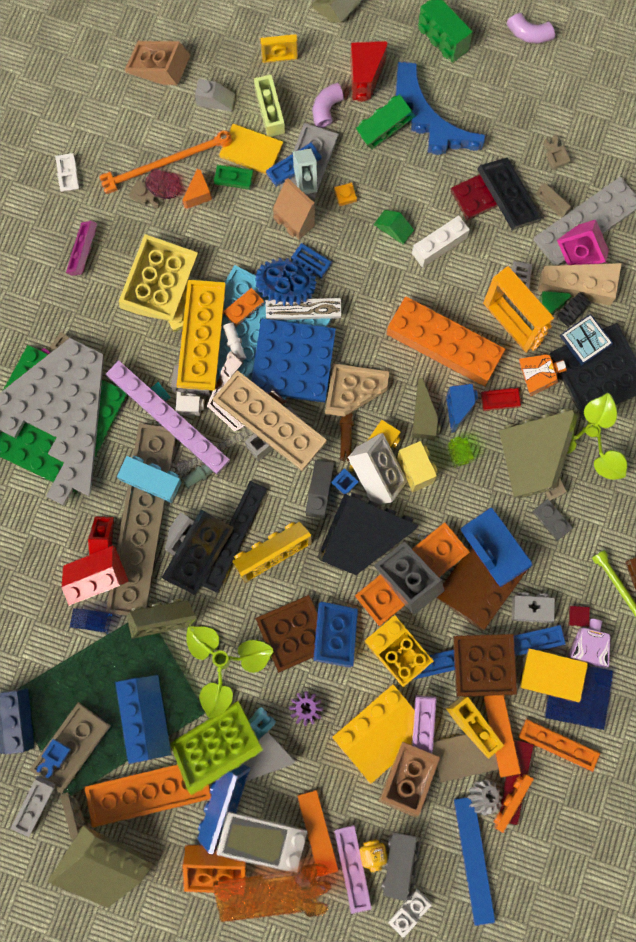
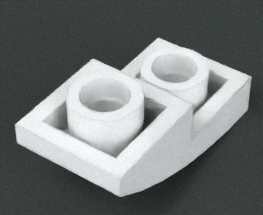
(410, 913)

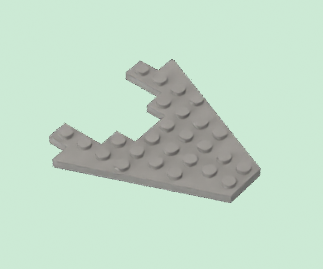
(64, 401)

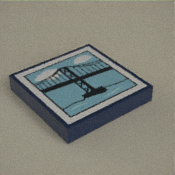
(586, 339)

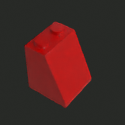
(366, 66)

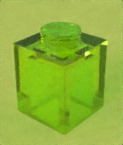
(460, 451)

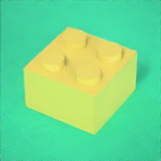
(417, 466)

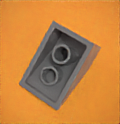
(410, 578)

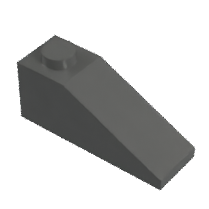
(319, 489)

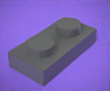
(552, 520)

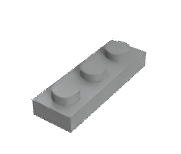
(32, 806)

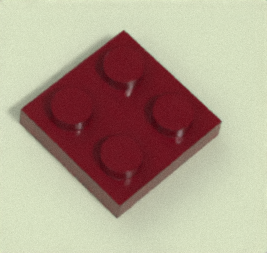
(473, 197)

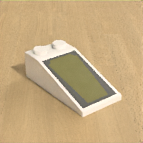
(262, 842)

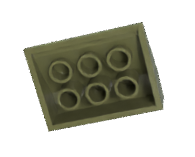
(99, 868)

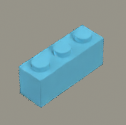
(149, 478)

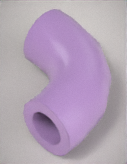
(530, 32)
(323, 104)

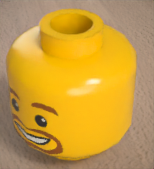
(373, 855)

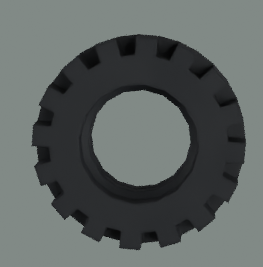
(574, 309)

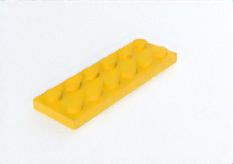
(201, 335)

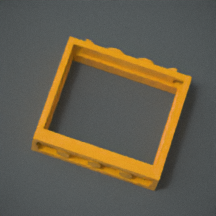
(526, 302)

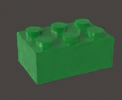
(444, 29)

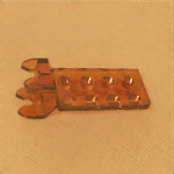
(272, 894)

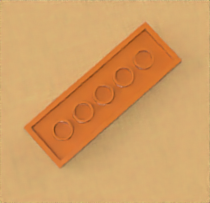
(437, 551)
(140, 795)

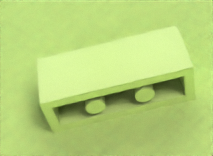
(269, 105)

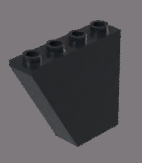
(362, 534)

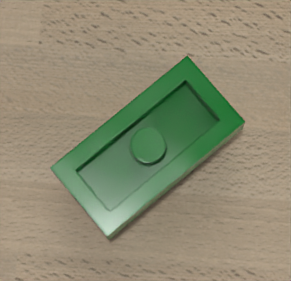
(233, 177)

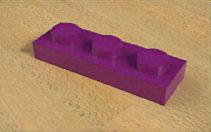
(81, 248)

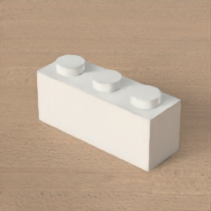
(440, 241)

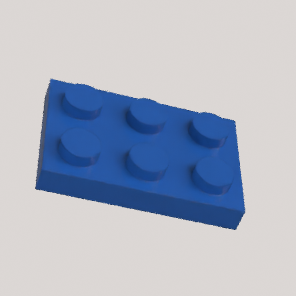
(335, 634)

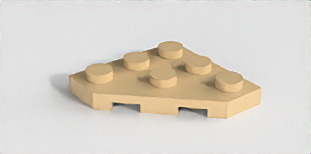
(353, 388)

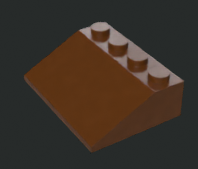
(474, 592)

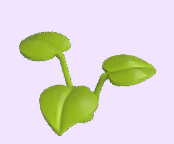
(602, 413)
(253, 656)

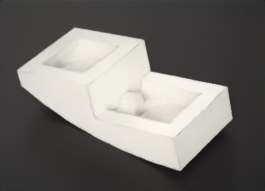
(67, 172)

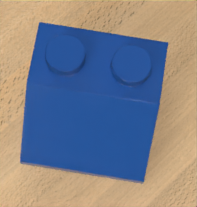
(460, 402)

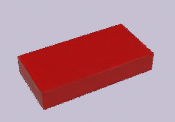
(500, 399)

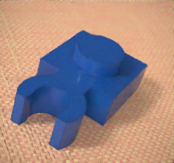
(54, 755)

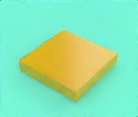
(279, 48)

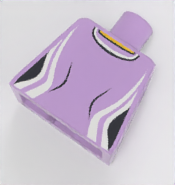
(591, 645)

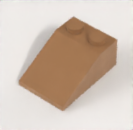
(158, 61)
(294, 210)
(409, 780)

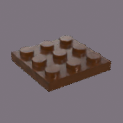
(290, 632)
(484, 665)

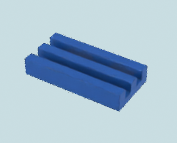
(324, 269)

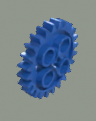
(285, 281)

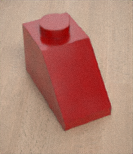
(101, 534)

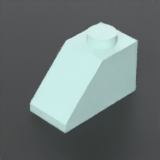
(305, 170)

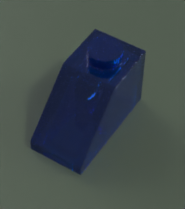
(90, 620)

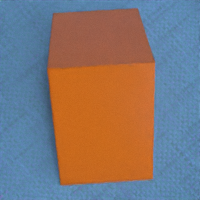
(197, 191)

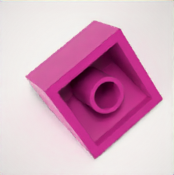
(584, 245)

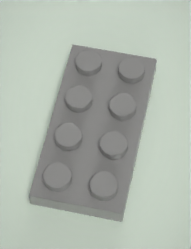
(324, 142)

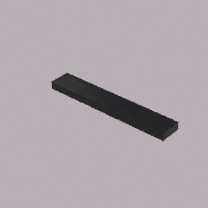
(241, 522)

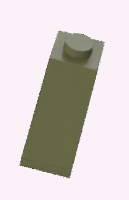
(425, 416)

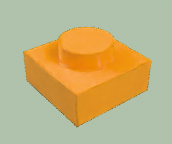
(345, 194)

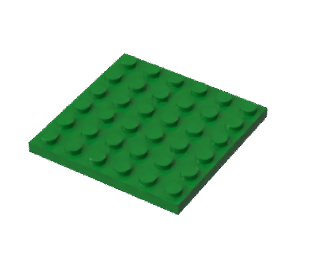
(33, 445)

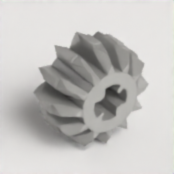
(485, 797)

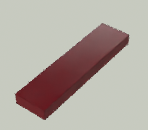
(524, 754)

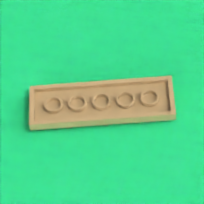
(269, 420)

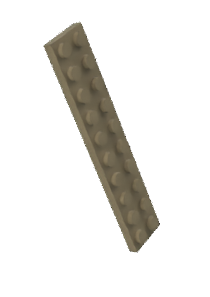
(141, 524)

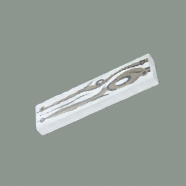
(310, 309)

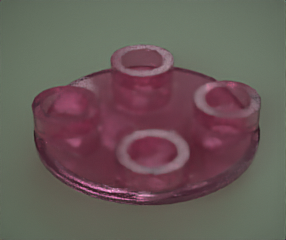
(163, 184)

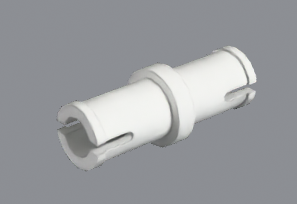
(234, 341)

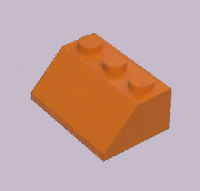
(203, 868)

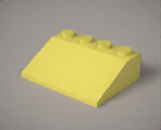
(157, 279)

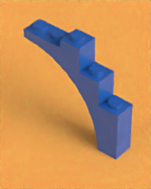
(440, 132)

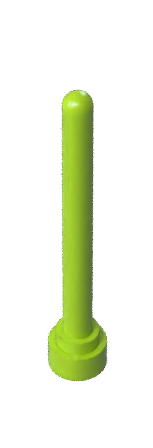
(602, 560)

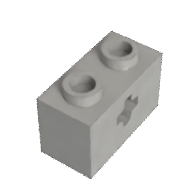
(522, 612)

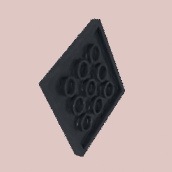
(608, 372)

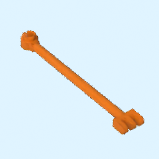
(110, 181)

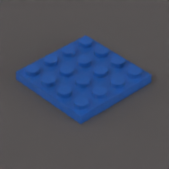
(293, 359)

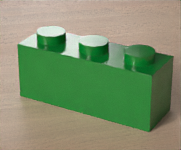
(385, 121)

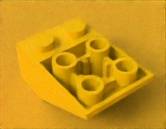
(398, 651)

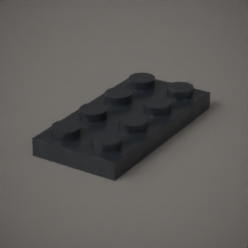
(509, 193)
(197, 552)

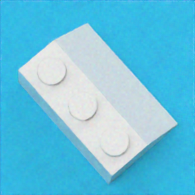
(378, 470)

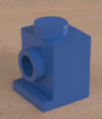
(344, 481)

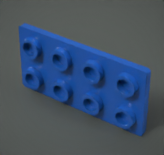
(496, 547)

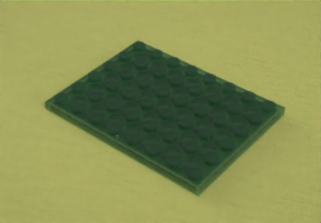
(91, 680)

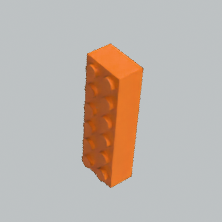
(445, 341)

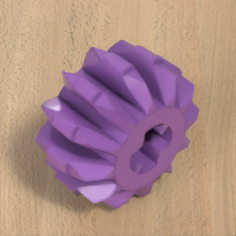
(312, 706)

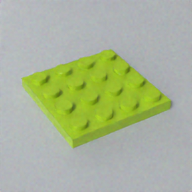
(215, 748)

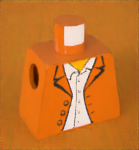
(540, 372)

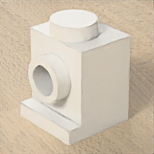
(189, 404)

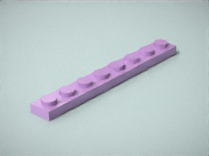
(168, 417)

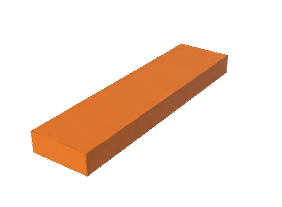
(500, 724)
(559, 745)
(317, 831)

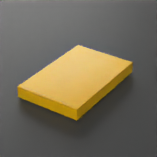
(251, 149)
(553, 675)

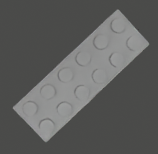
(607, 207)

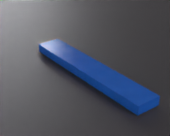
(474, 862)

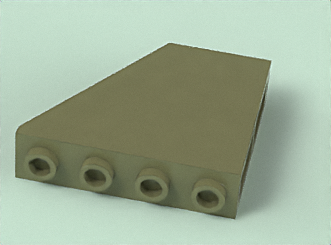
(537, 451)

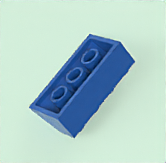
(143, 719)
(225, 798)

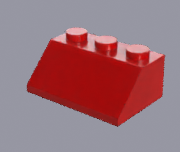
(92, 575)

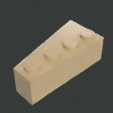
(594, 281)

